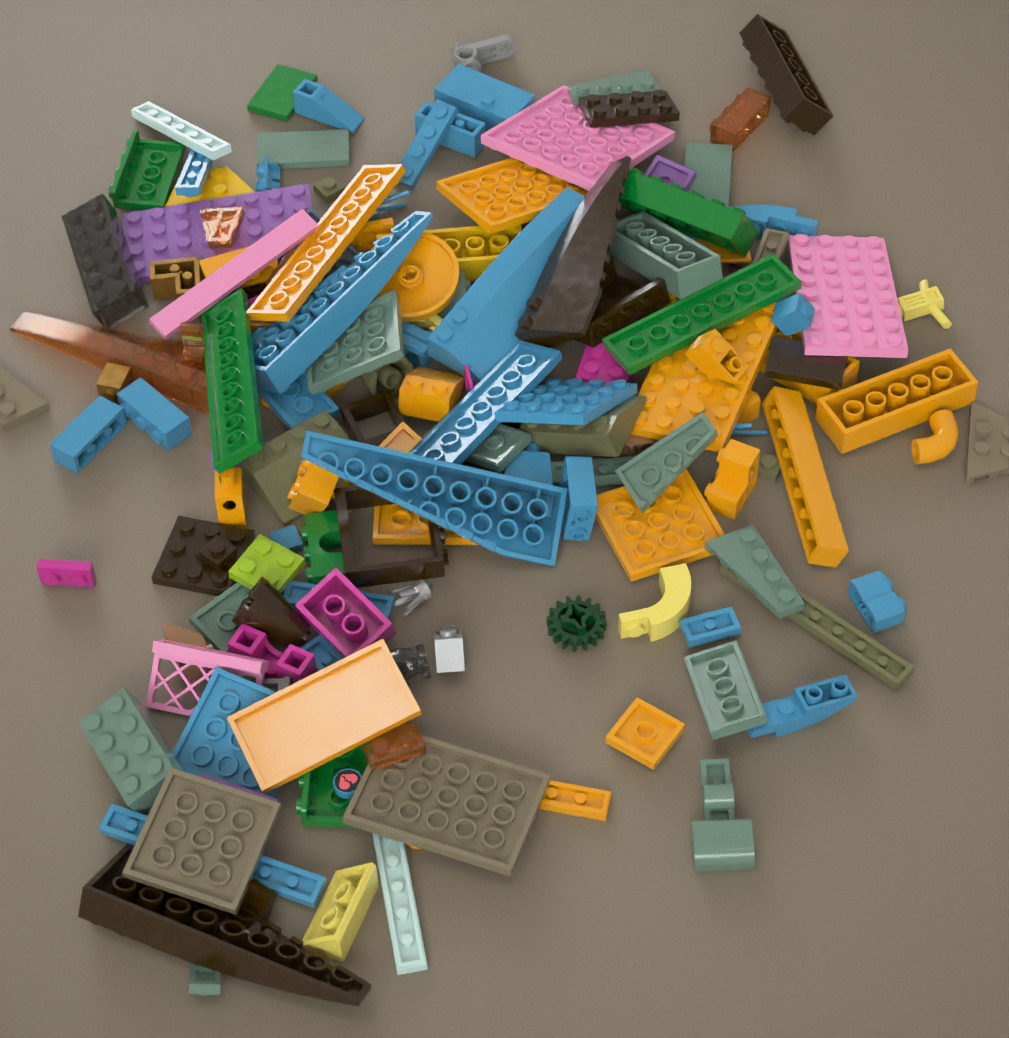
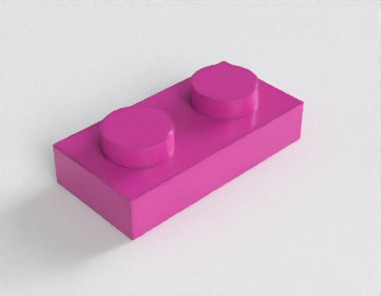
(66, 573)

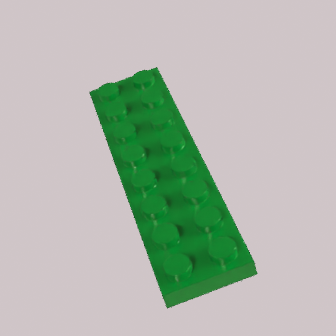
(700, 313)

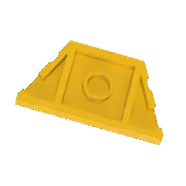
(219, 184)

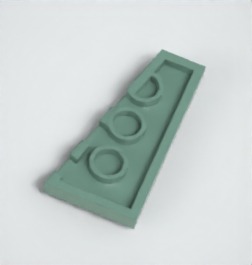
(621, 84)
(757, 568)

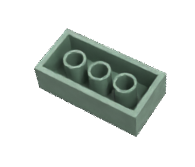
(130, 749)

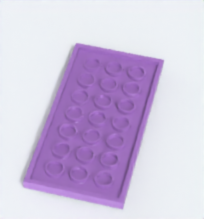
(179, 229)

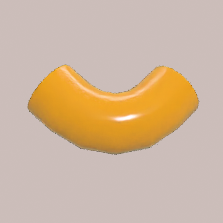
(940, 443)

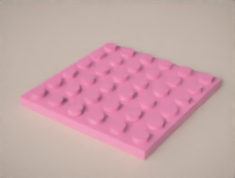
(562, 143)

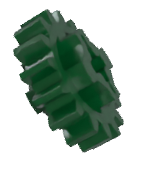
(576, 623)

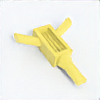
(922, 303)

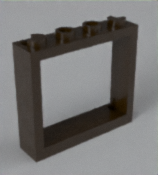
(386, 573)

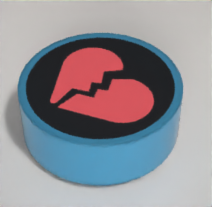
(346, 782)

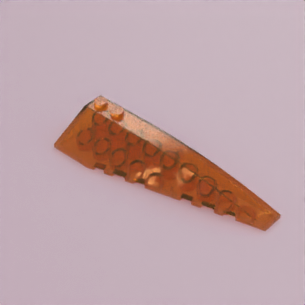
(148, 356)

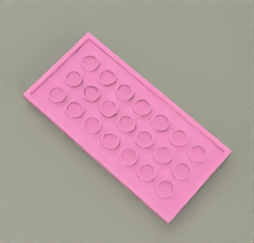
(851, 294)

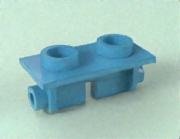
(268, 175)

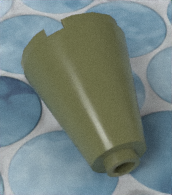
(387, 377)

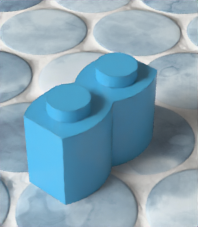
(877, 601)

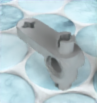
(483, 52)

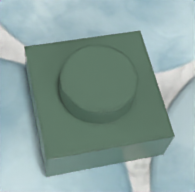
(204, 981)

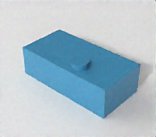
(481, 96)

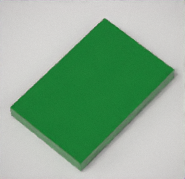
(276, 93)

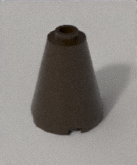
(272, 614)

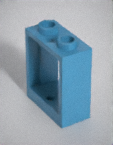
(580, 499)

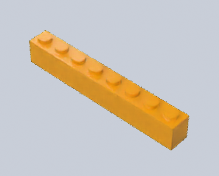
(805, 478)

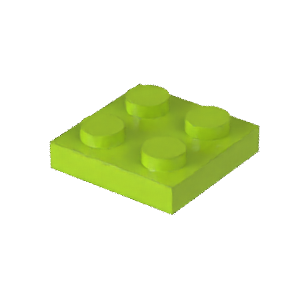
(266, 560)

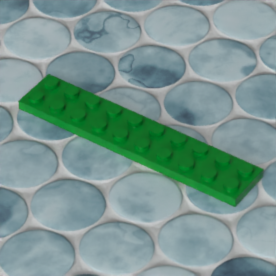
(231, 382)

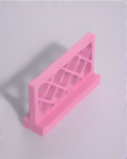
(203, 658)

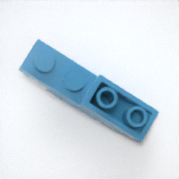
(779, 219)
(806, 706)

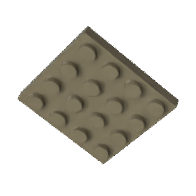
(202, 840)

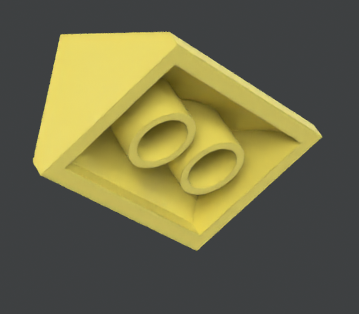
(342, 911)

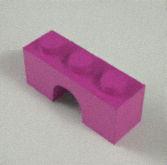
(292, 663)

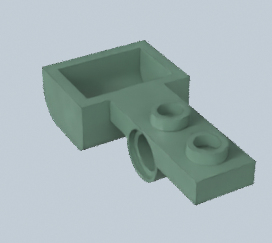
(720, 840)

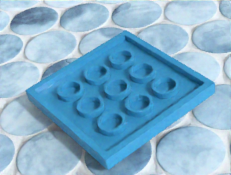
(566, 401)
(208, 739)

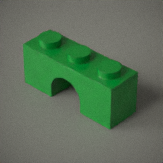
(322, 534)

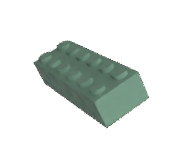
(665, 253)

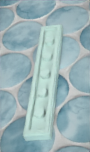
(181, 131)
(400, 905)

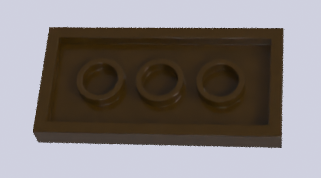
(628, 108)

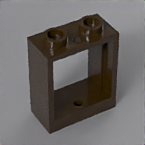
(368, 408)

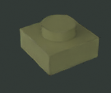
(328, 188)
(768, 467)

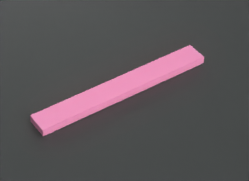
(233, 274)

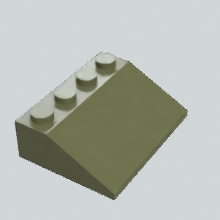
(598, 438)
(275, 466)

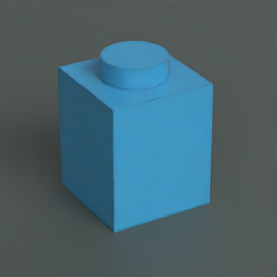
(793, 314)

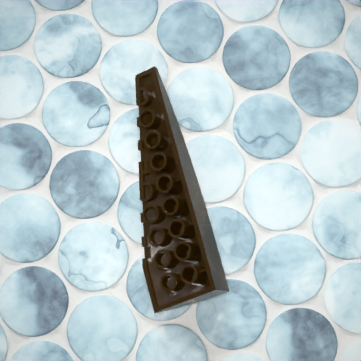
(572, 275)
(228, 943)

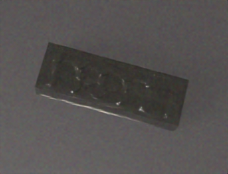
(104, 261)

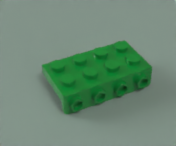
(146, 173)
(319, 802)

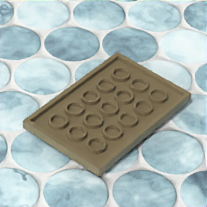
(452, 804)

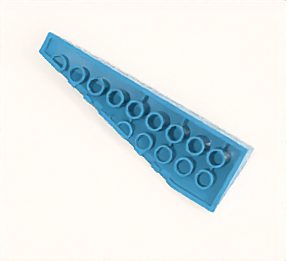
(486, 318)
(290, 347)
(486, 507)

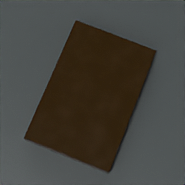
(789, 363)

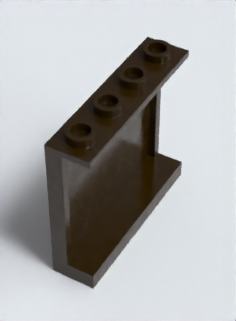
(622, 305)

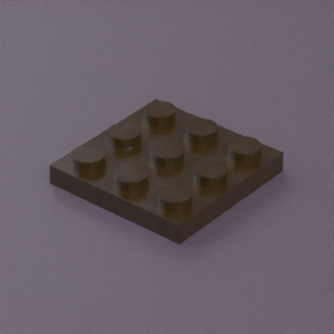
(180, 559)

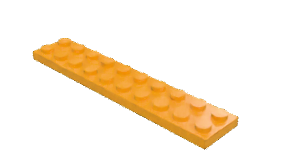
(323, 247)

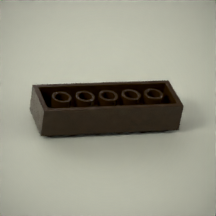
(785, 75)

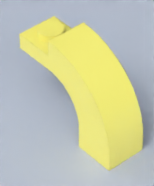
(665, 615)

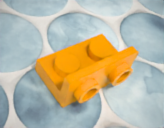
(367, 235)

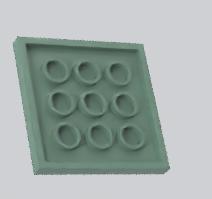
(363, 347)

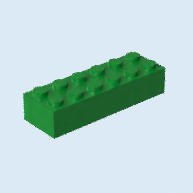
(689, 212)

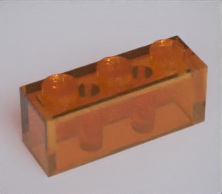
(740, 118)

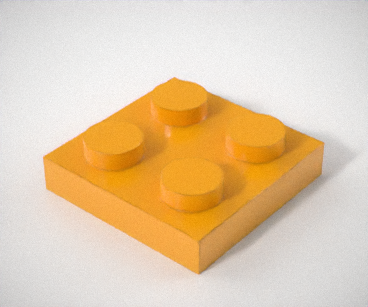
(645, 733)

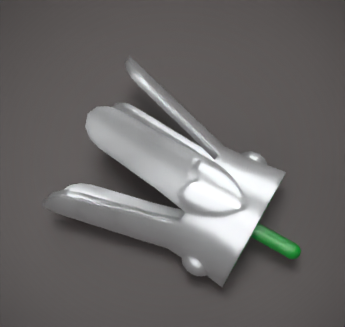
(417, 592)

